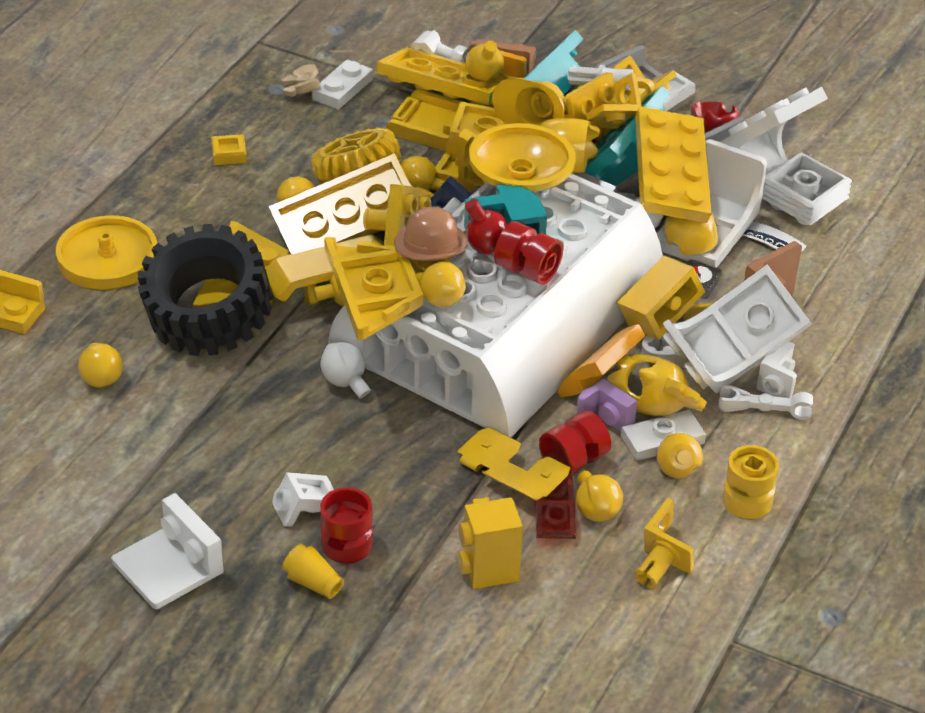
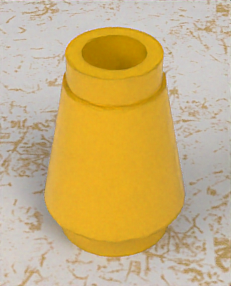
(312, 571)

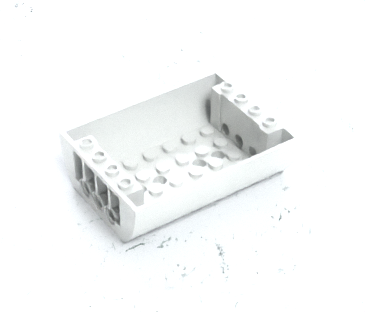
(509, 337)

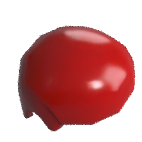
(713, 114)

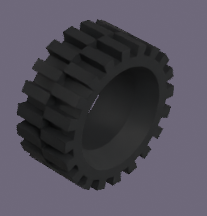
(196, 259)

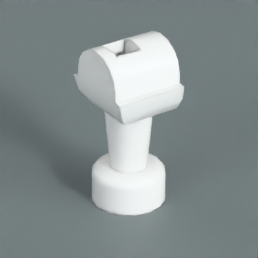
(430, 42)

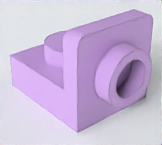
(608, 403)

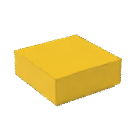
(229, 149)

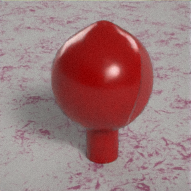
(483, 227)

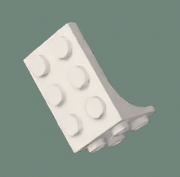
(764, 129)
(735, 198)
(737, 330)

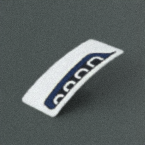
(769, 235)

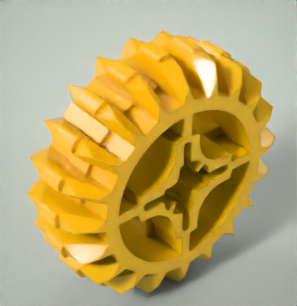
(353, 153)

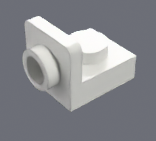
(777, 373)
(299, 493)

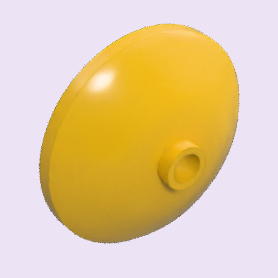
(522, 156)

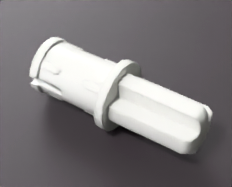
(583, 75)

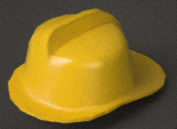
(528, 101)

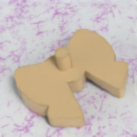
(303, 79)

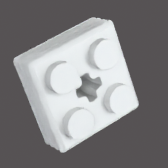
(805, 188)

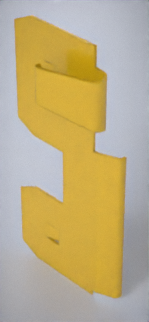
(496, 458)

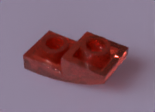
(556, 513)

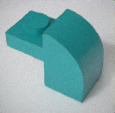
(514, 205)

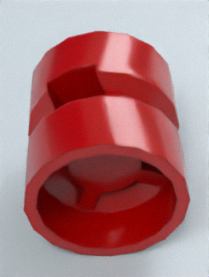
(528, 252)
(577, 441)
(346, 525)

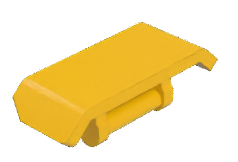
(305, 270)

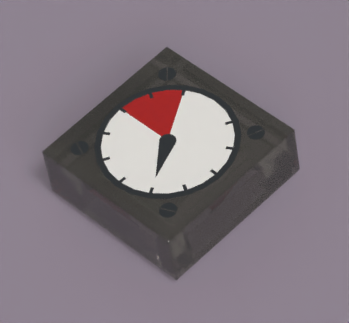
(708, 276)

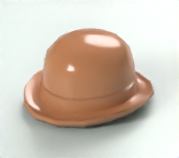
(430, 236)

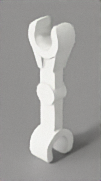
(736, 399)

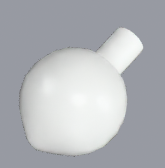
(343, 367)

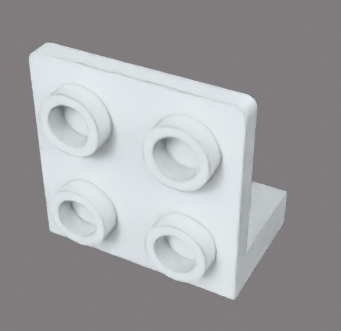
(173, 558)

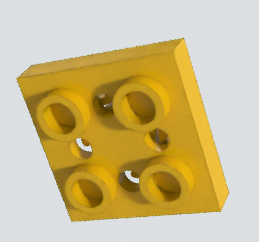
(401, 205)

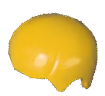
(691, 235)

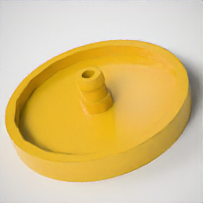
(104, 252)

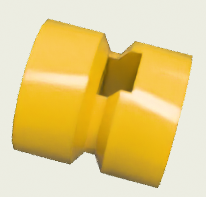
(750, 481)

